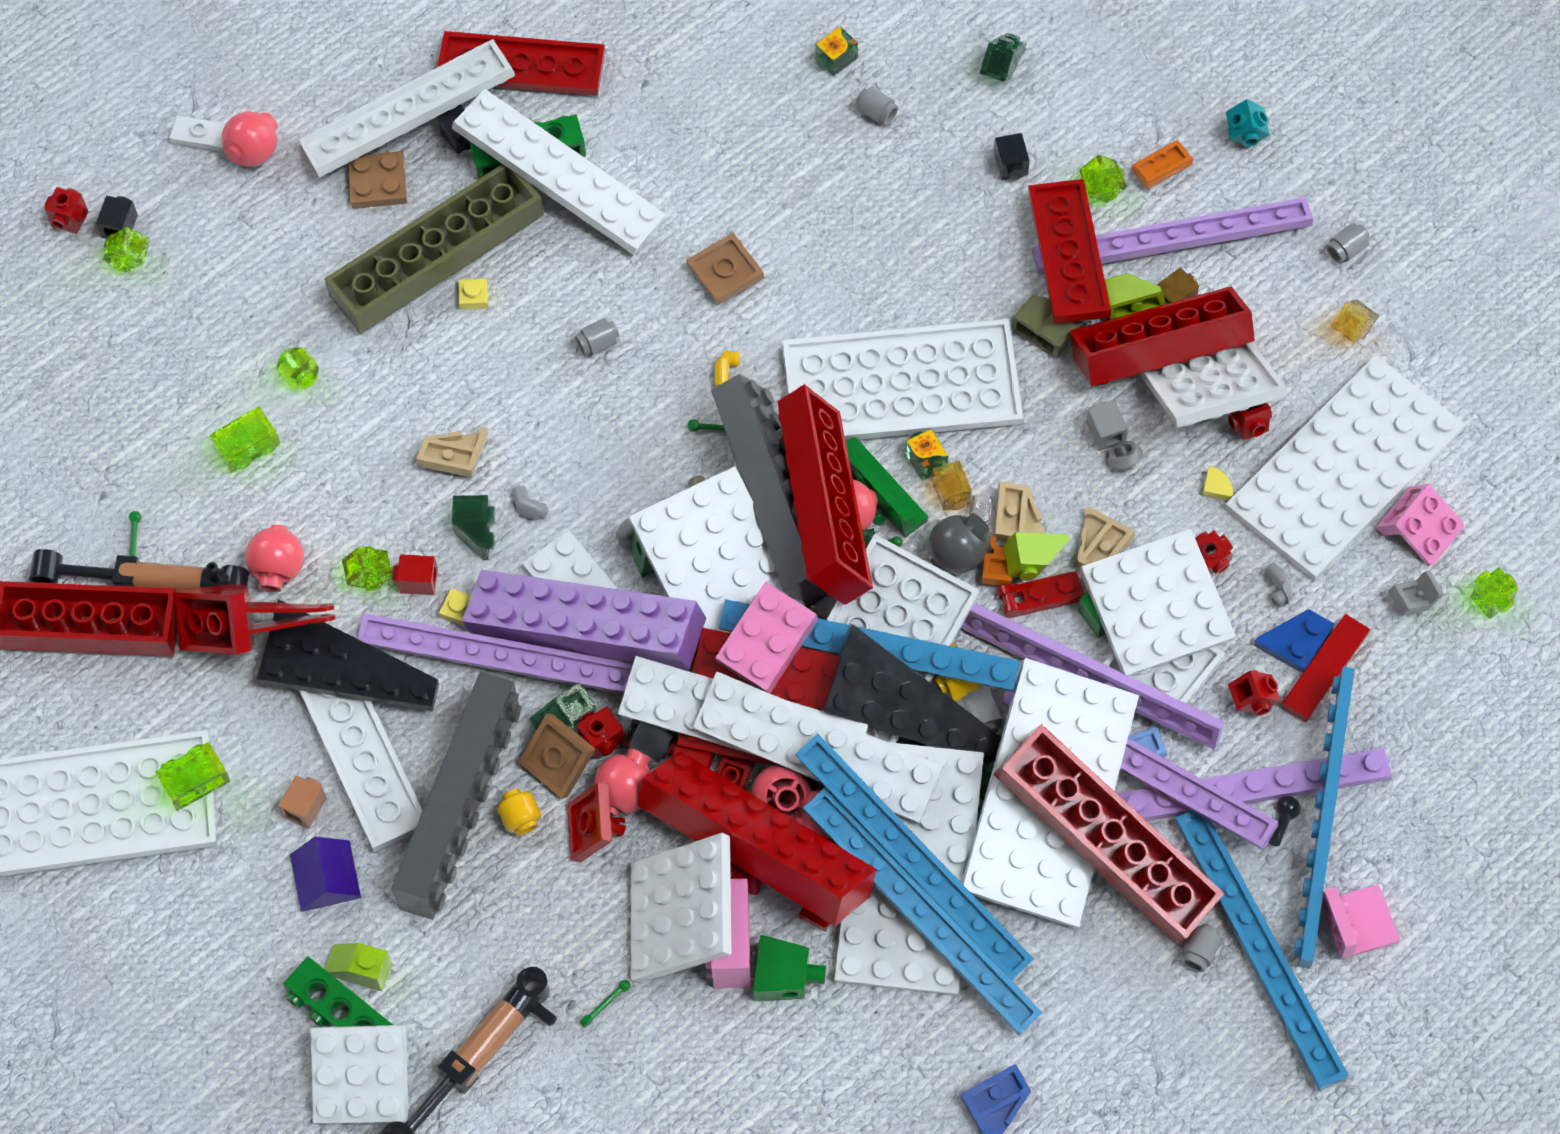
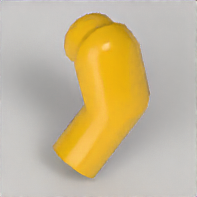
(723, 364)

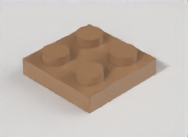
(377, 180)
(725, 268)
(556, 755)

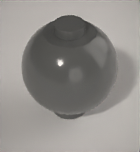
(958, 543)

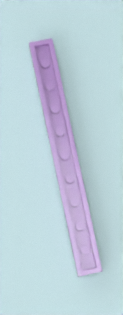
(1199, 231)
(495, 653)
(1151, 702)
(1269, 783)
(1193, 793)

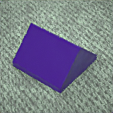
(324, 873)

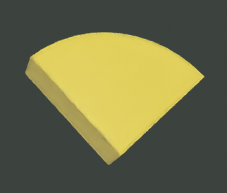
(1217, 485)

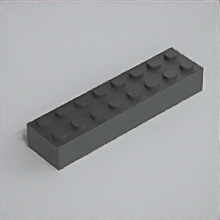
(761, 456)
(456, 796)

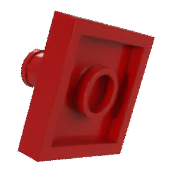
(591, 822)

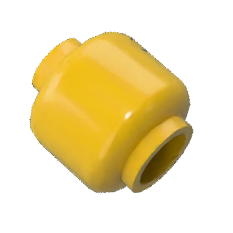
(519, 812)

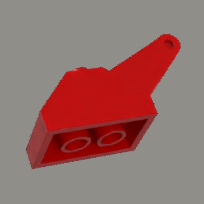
(221, 621)

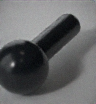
(1287, 809)

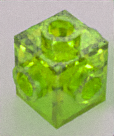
(1103, 178)
(126, 249)
(367, 568)
(1494, 592)

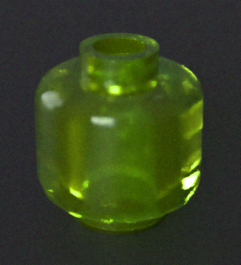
(297, 368)

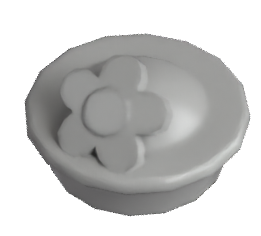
(1125, 456)

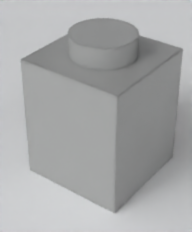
(1106, 425)

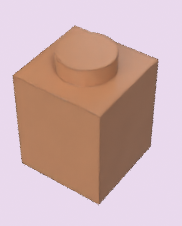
(302, 801)

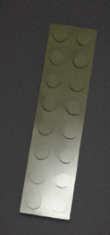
(433, 247)

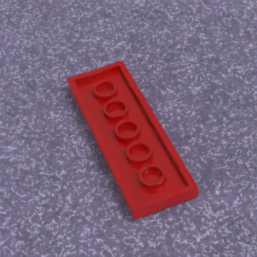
(537, 62)
(1069, 251)

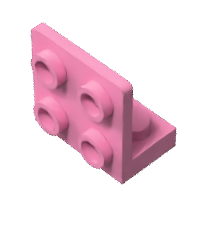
(1423, 522)
(1358, 920)

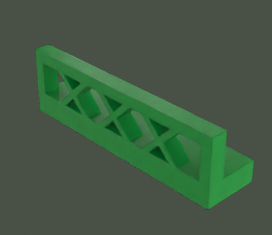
(891, 497)

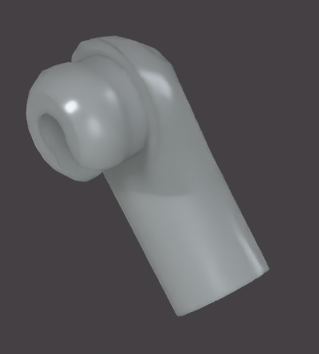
(528, 507)
(625, 534)
(1283, 583)

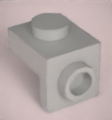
(1417, 594)

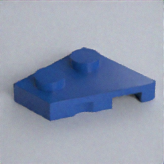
(1297, 639)
(996, 1100)

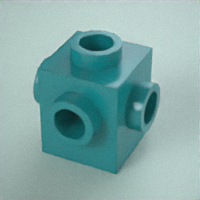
(1247, 123)

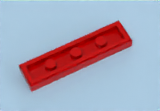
(1327, 663)

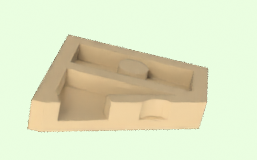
(452, 452)
(1015, 511)
(1102, 537)

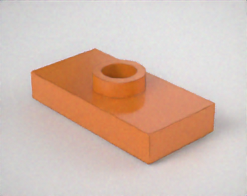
(1162, 164)

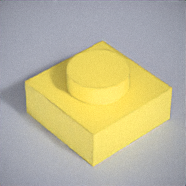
(473, 293)
(455, 606)

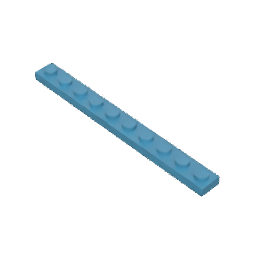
(916, 653)
(1322, 828)
(914, 856)
(924, 913)
(1263, 951)

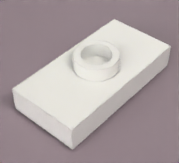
(197, 133)

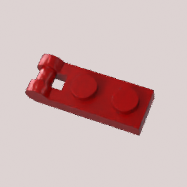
(1040, 594)

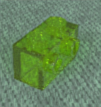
(245, 440)
(192, 775)

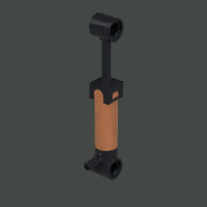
(129, 571)
(462, 1067)

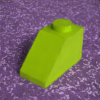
(1132, 294)
(1031, 552)
(359, 964)

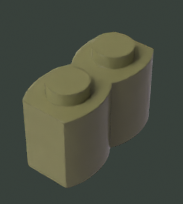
(1036, 325)

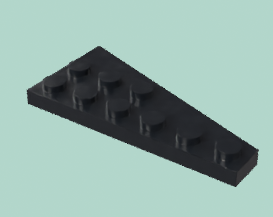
(337, 664)
(890, 696)

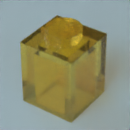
(1354, 320)
(951, 486)

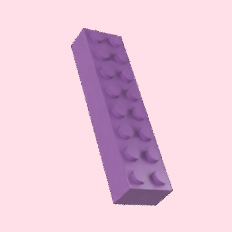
(585, 618)

